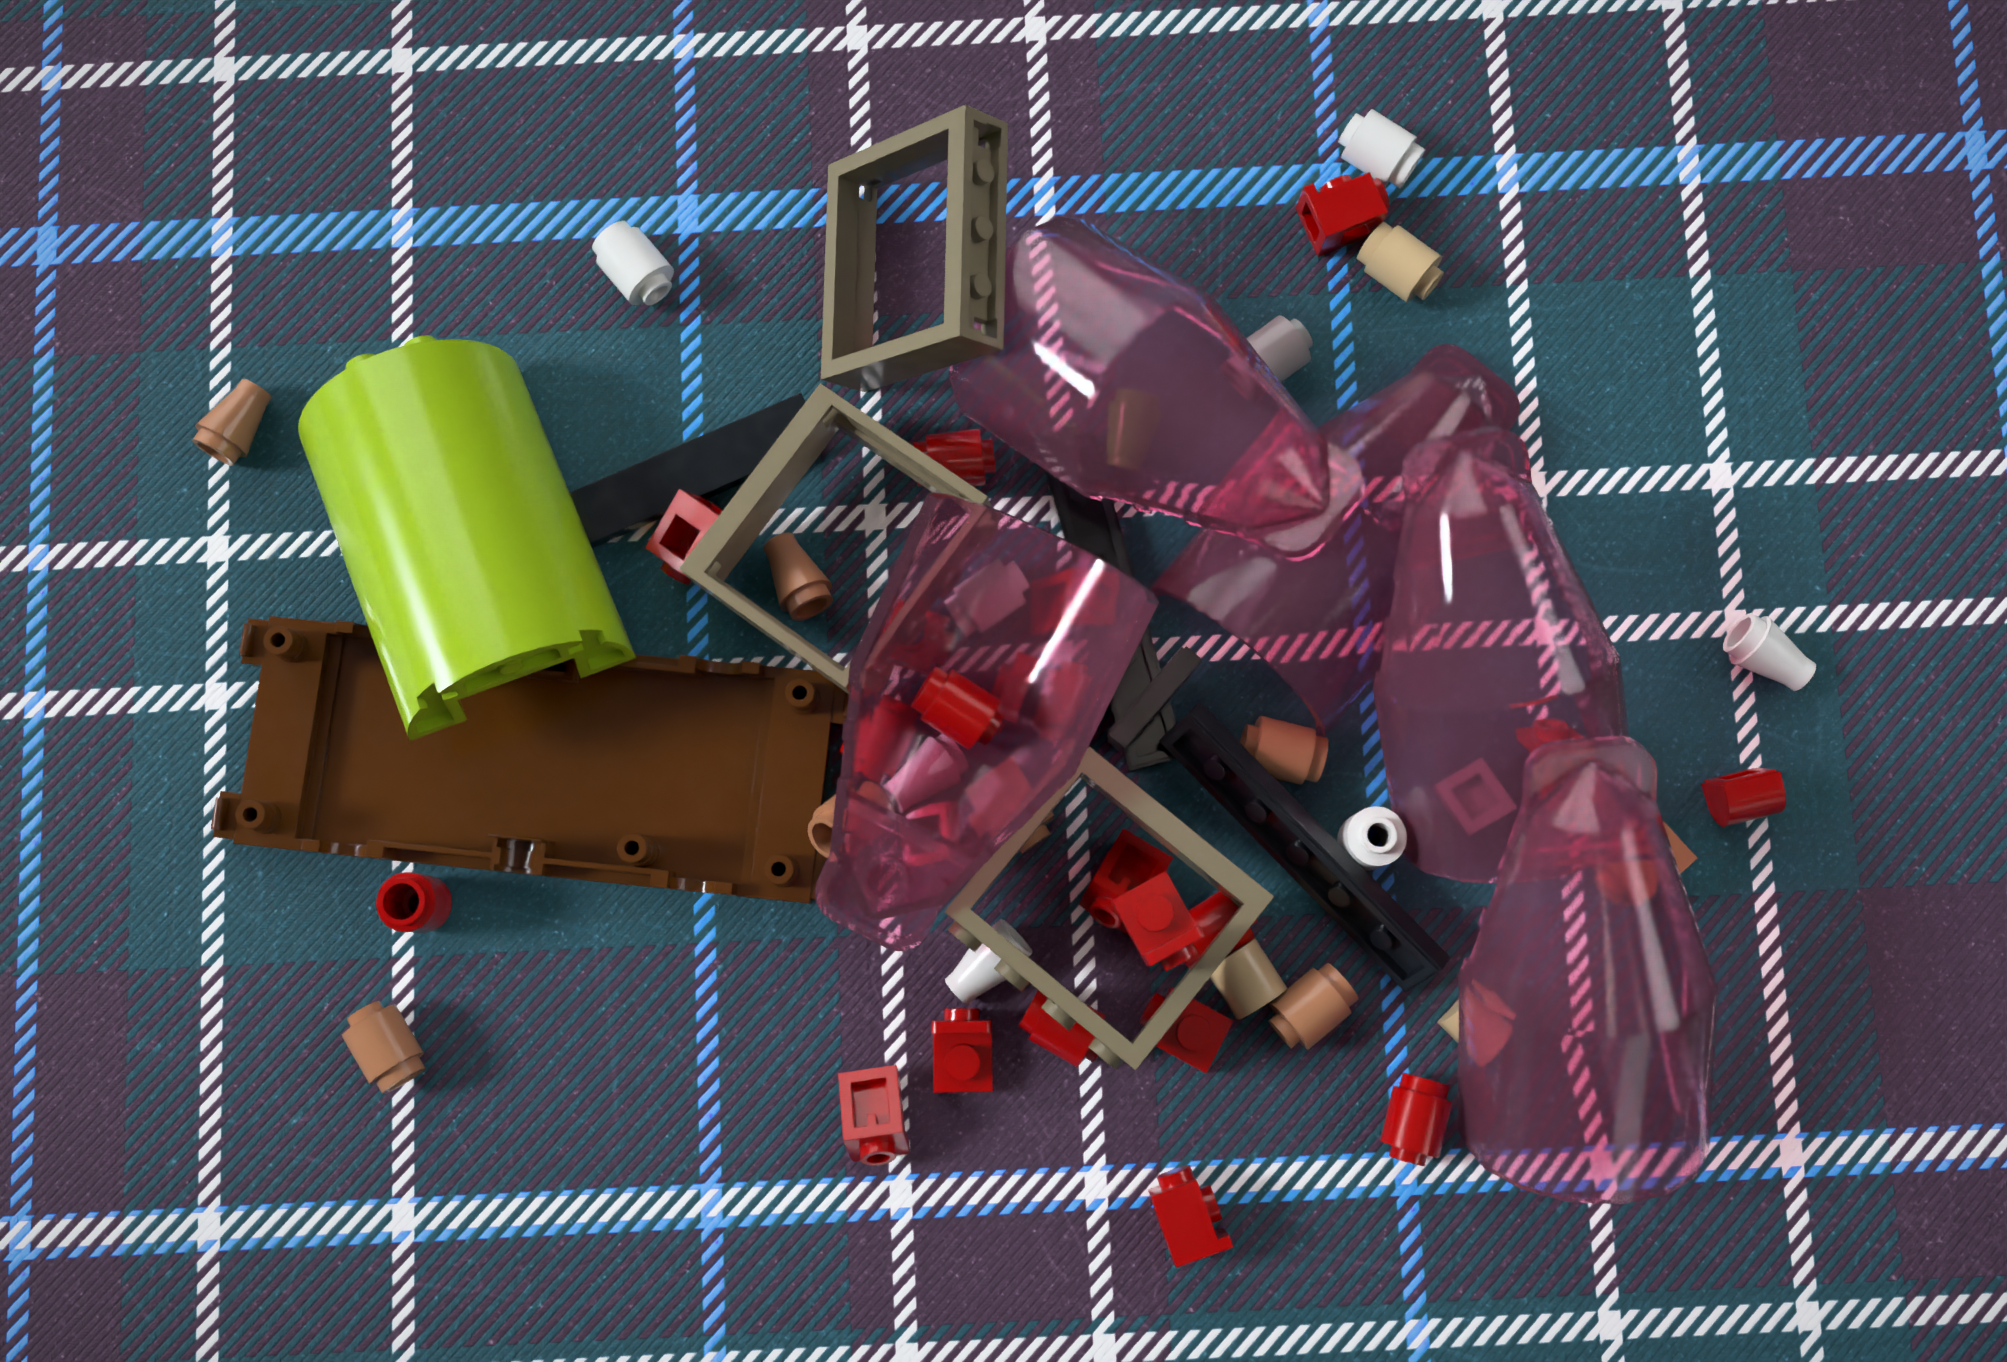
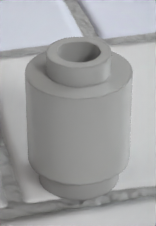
(1283, 346)

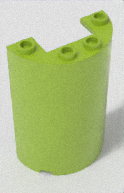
(456, 526)

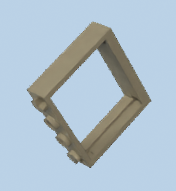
(971, 259)
(771, 485)
(1177, 838)

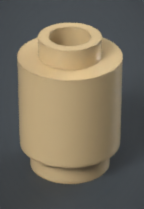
(1401, 262)

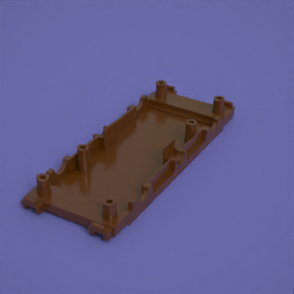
(547, 772)

